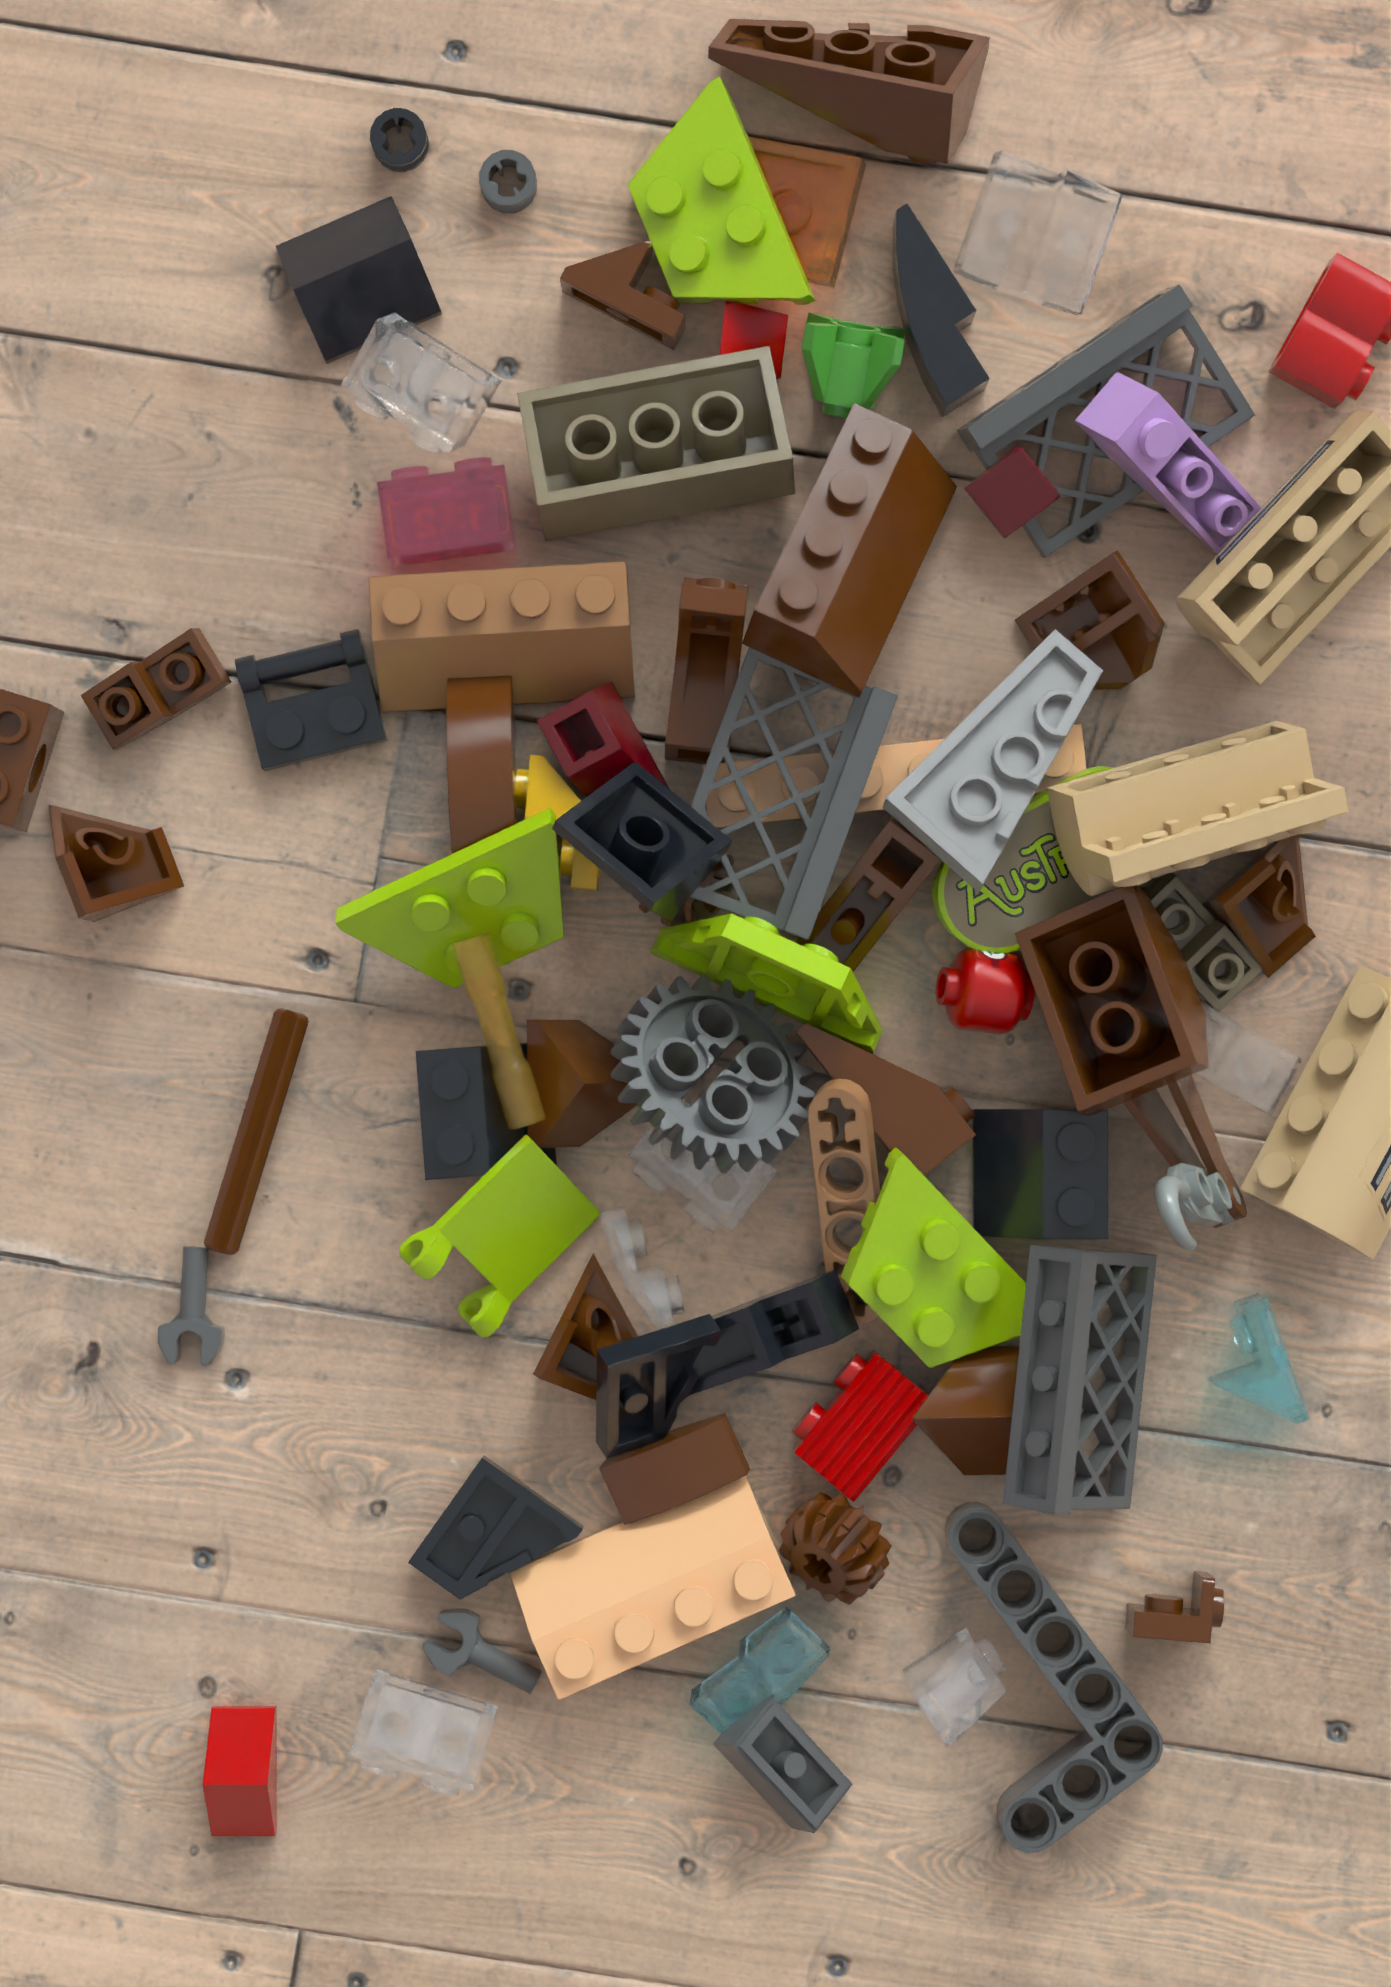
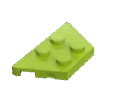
(715, 211)
(492, 886)
(796, 978)
(932, 1271)

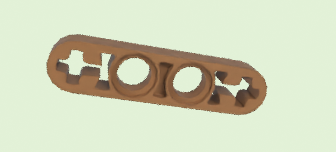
(834, 1200)

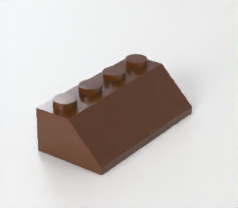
(852, 553)

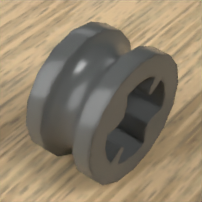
(525, 173)

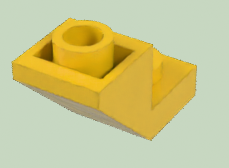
(545, 789)

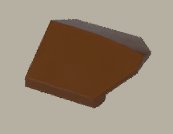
(1105, 618)

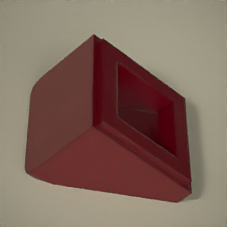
(1012, 491)

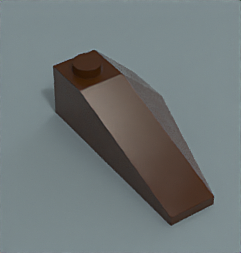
(892, 91)

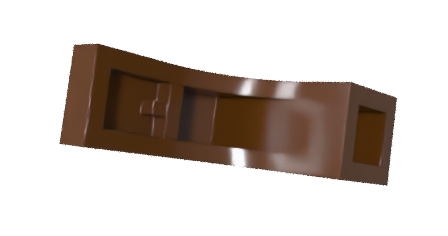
(705, 665)
(480, 758)

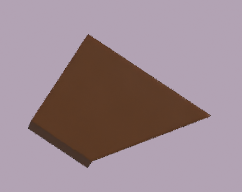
(110, 863)
(1267, 905)
(573, 1082)
(587, 1324)
(973, 1410)

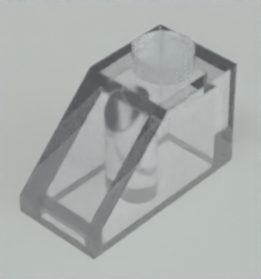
(956, 1683)

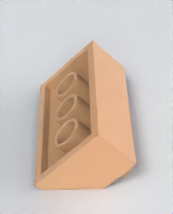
(650, 1586)

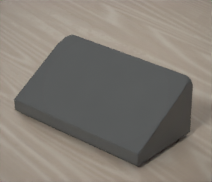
(784, 1765)

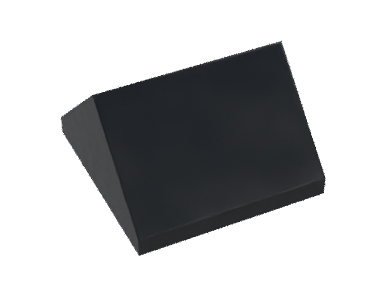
(356, 274)
(645, 839)

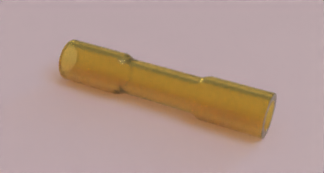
(510, 1069)

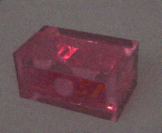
(447, 512)

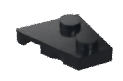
(645, 1383)
(490, 1531)

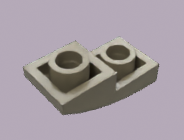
(1212, 952)

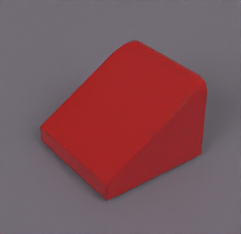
(751, 328)

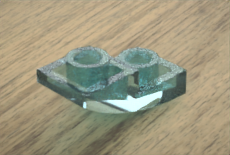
(769, 1664)

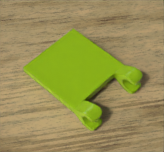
(507, 1229)

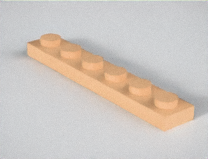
(889, 769)

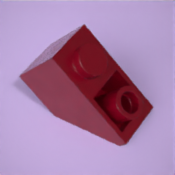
(596, 739)

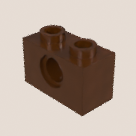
(26, 745)

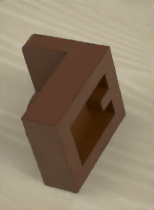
(1167, 1619)

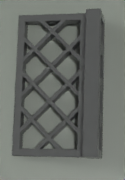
(1092, 366)
(833, 808)
(1056, 1375)

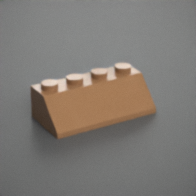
(542, 625)

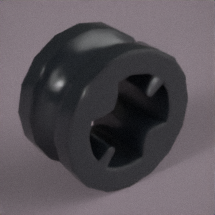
(396, 118)

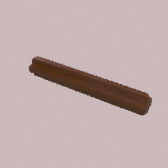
(256, 1131)

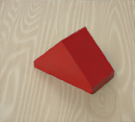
(241, 1771)

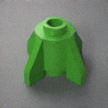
(849, 361)

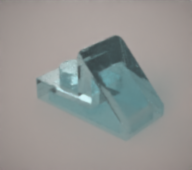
(1270, 1377)

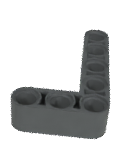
(1063, 1670)

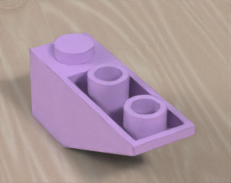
(1167, 460)

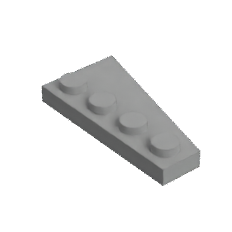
(989, 767)

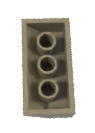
(657, 443)

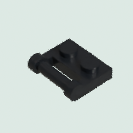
(314, 721)

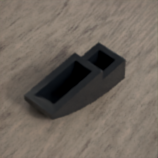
(933, 315)
(775, 1329)

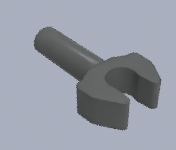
(192, 1311)
(478, 1652)

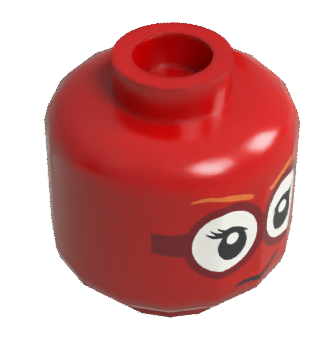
(985, 991)

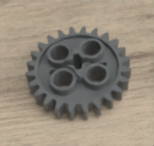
(687, 1033)

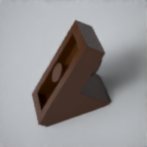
(609, 287)

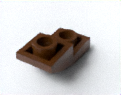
(156, 688)
(675, 1470)

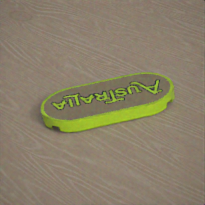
(1021, 890)

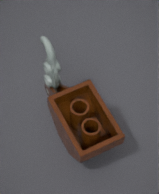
(1123, 1029)

